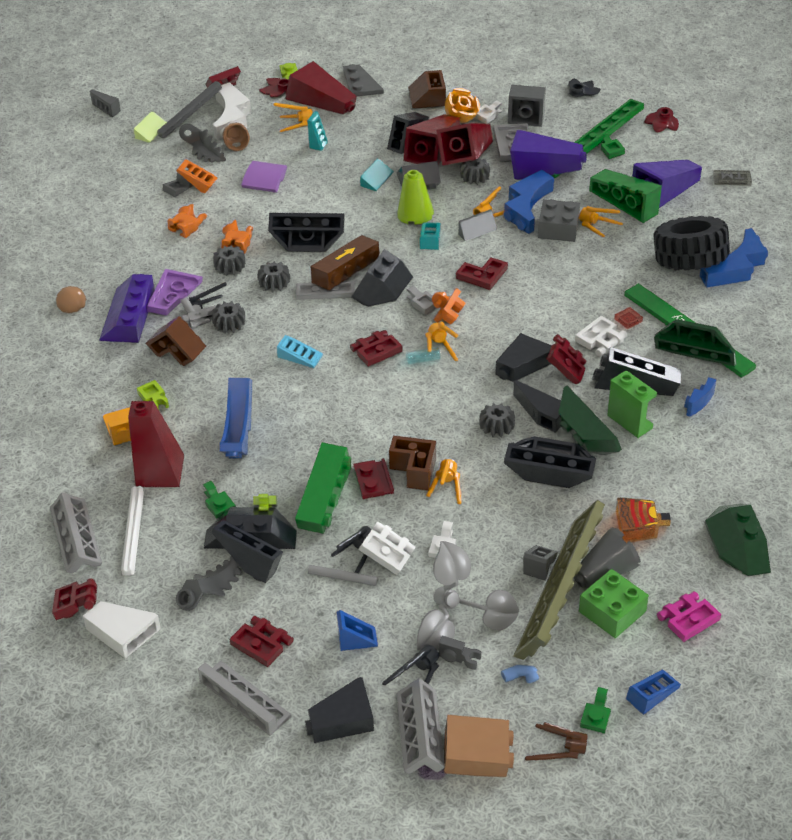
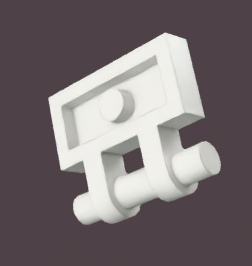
(597, 332)
(384, 551)

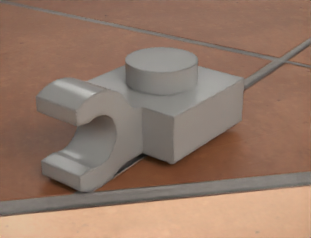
(420, 301)

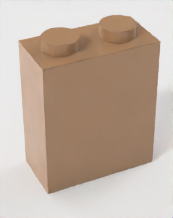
(477, 746)

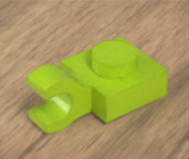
(264, 501)

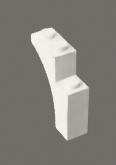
(235, 107)

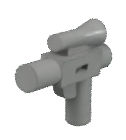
(196, 314)

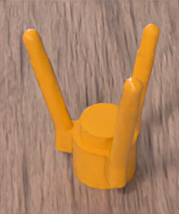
(302, 115)
(484, 206)
(588, 216)
(438, 333)
(447, 473)

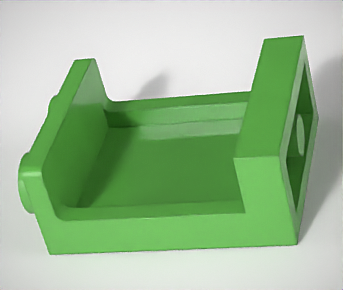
(629, 403)

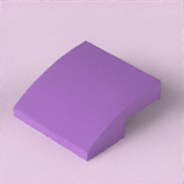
(264, 176)

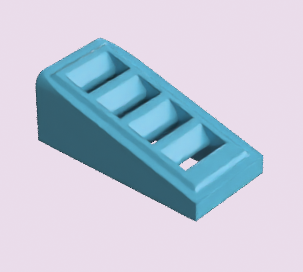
(286, 349)

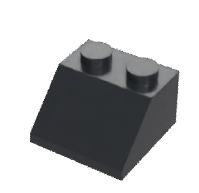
(429, 171)

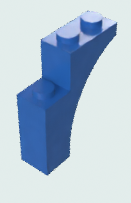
(524, 196)
(738, 264)
(238, 418)

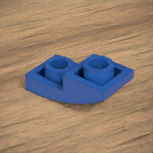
(700, 398)

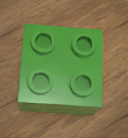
(613, 603)

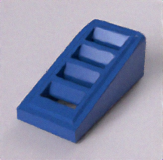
(645, 702)

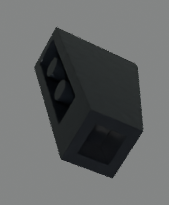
(656, 375)

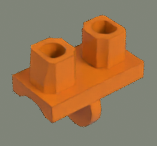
(445, 304)

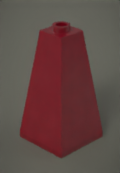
(319, 89)
(422, 139)
(463, 142)
(154, 448)

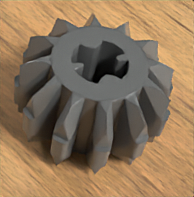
(475, 171)
(229, 260)
(273, 276)
(228, 316)
(497, 419)

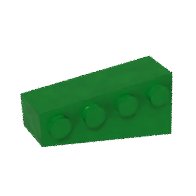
(627, 193)
(323, 488)

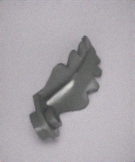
(202, 144)
(211, 583)

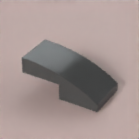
(177, 186)

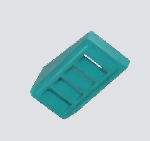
(316, 132)
(430, 238)

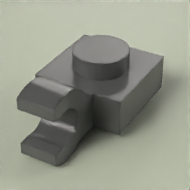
(455, 650)

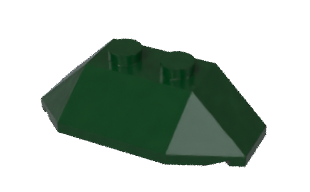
(695, 341)
(585, 425)
(739, 538)

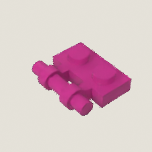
(691, 621)

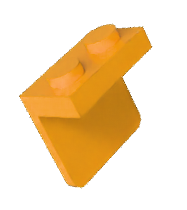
(118, 426)

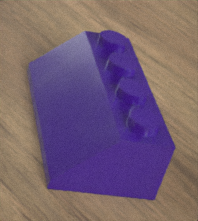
(128, 310)

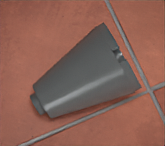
(607, 554)

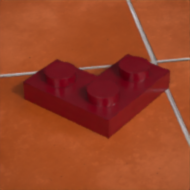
(483, 277)

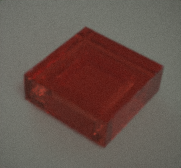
(628, 317)

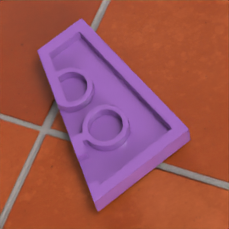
(171, 289)

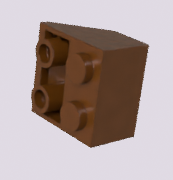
(428, 90)

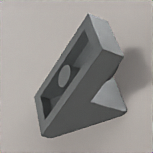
(537, 561)

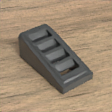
(105, 102)

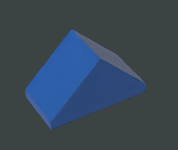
(354, 632)

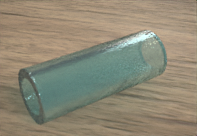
(423, 355)

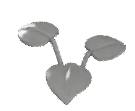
(449, 567)

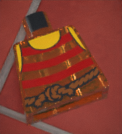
(639, 519)

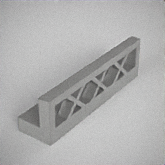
(69, 531)
(243, 701)
(426, 724)

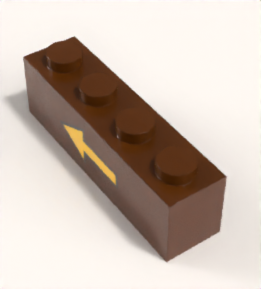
(344, 262)

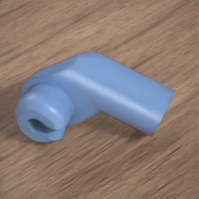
(518, 671)

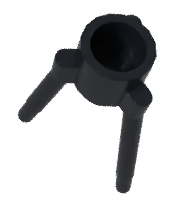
(195, 300)
(357, 540)
(424, 659)

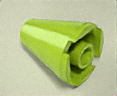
(414, 199)

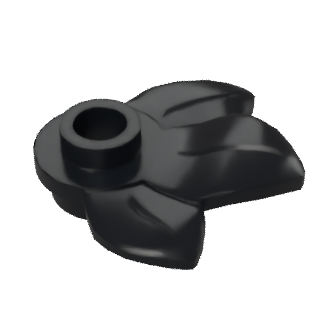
(580, 89)

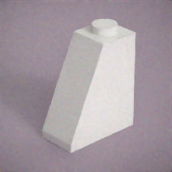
(121, 627)

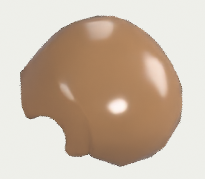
(236, 133)
(70, 299)

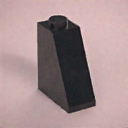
(398, 130)
(522, 358)
(341, 714)

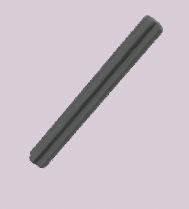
(189, 109)

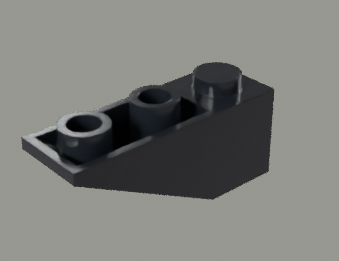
(539, 406)

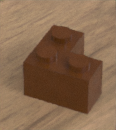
(178, 340)
(414, 457)

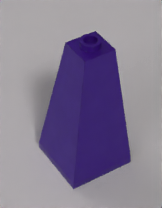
(538, 152)
(673, 176)

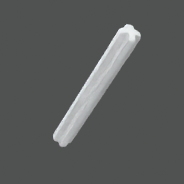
(132, 531)

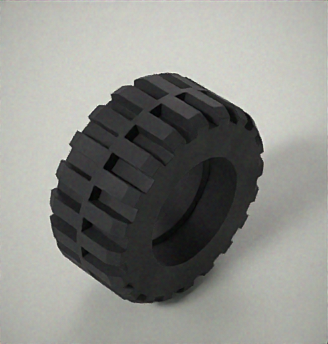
(691, 243)

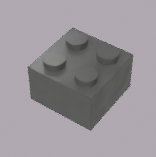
(526, 105)
(559, 220)

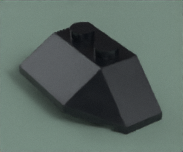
(306, 230)
(383, 281)
(550, 461)
(265, 525)

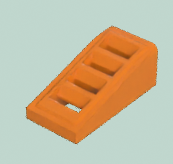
(202, 182)

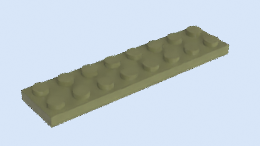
(559, 582)

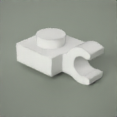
(488, 113)
(446, 534)

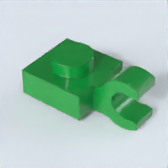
(612, 148)
(217, 502)
(596, 715)

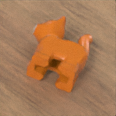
(186, 221)
(236, 238)

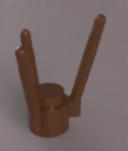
(574, 741)

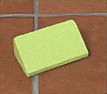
(148, 127)

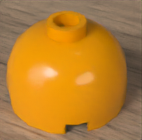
(462, 104)

